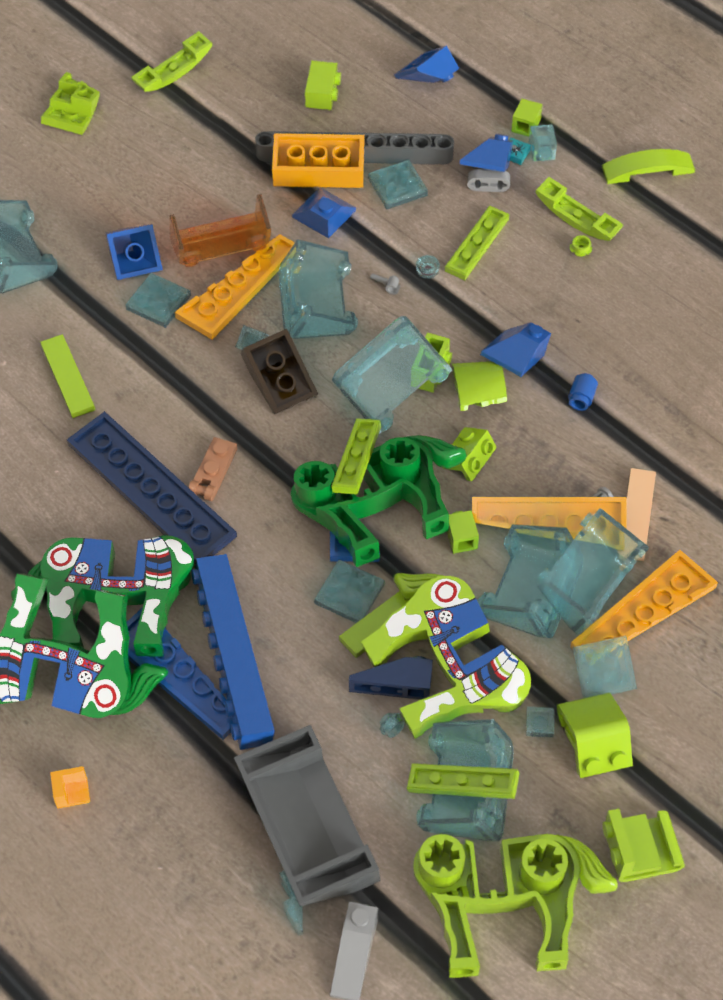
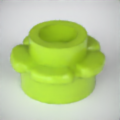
(581, 246)

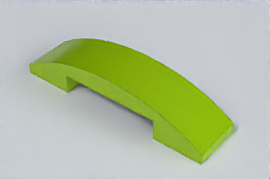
(176, 66)
(647, 161)
(576, 214)

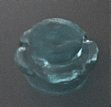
(391, 724)

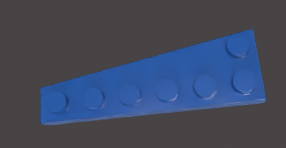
(185, 681)

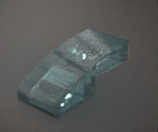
(291, 906)

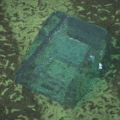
(249, 336)

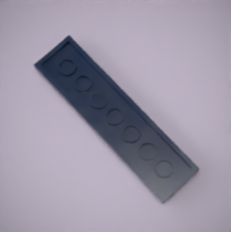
(150, 486)

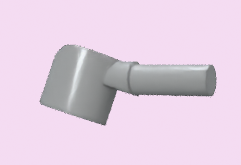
(392, 285)

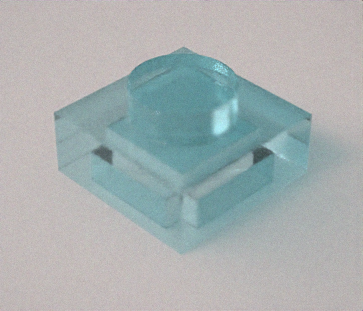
(540, 722)

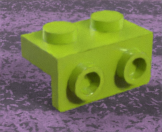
(478, 449)

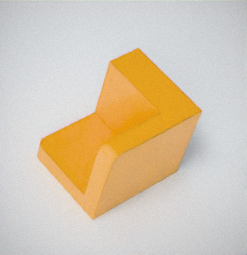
(70, 787)

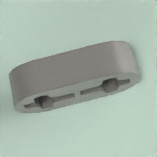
(488, 180)

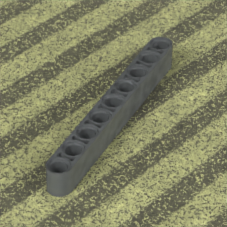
(381, 147)

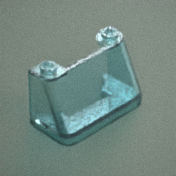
(19, 255)
(314, 291)
(390, 371)
(590, 569)
(518, 599)
(475, 745)

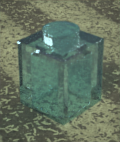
(542, 142)

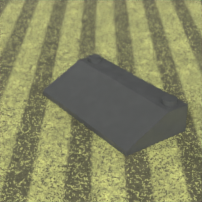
(307, 818)

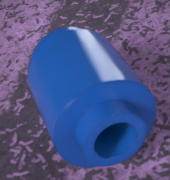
(582, 391)

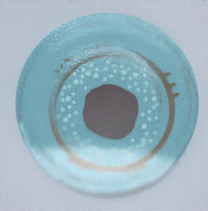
(427, 266)

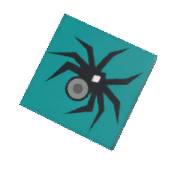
(519, 151)

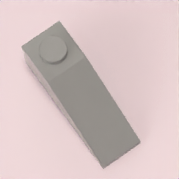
(354, 951)

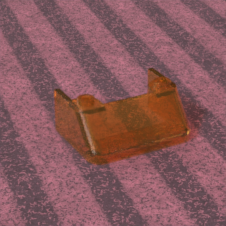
(221, 237)

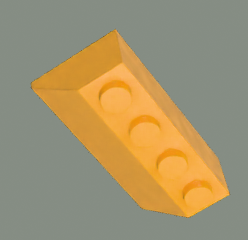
(318, 160)

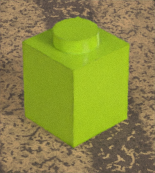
(526, 115)
(462, 532)

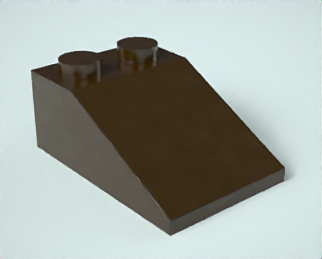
(279, 371)

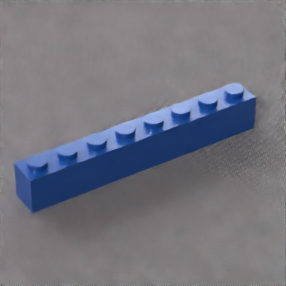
(233, 652)

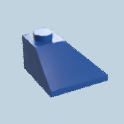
(430, 67)
(491, 154)
(323, 212)
(134, 251)
(518, 348)

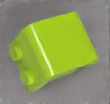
(597, 734)
(642, 845)

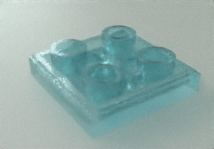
(398, 184)
(158, 300)
(349, 591)
(605, 667)

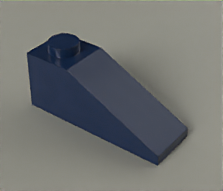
(399, 678)

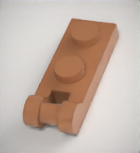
(213, 468)

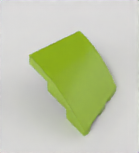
(71, 105)
(479, 384)

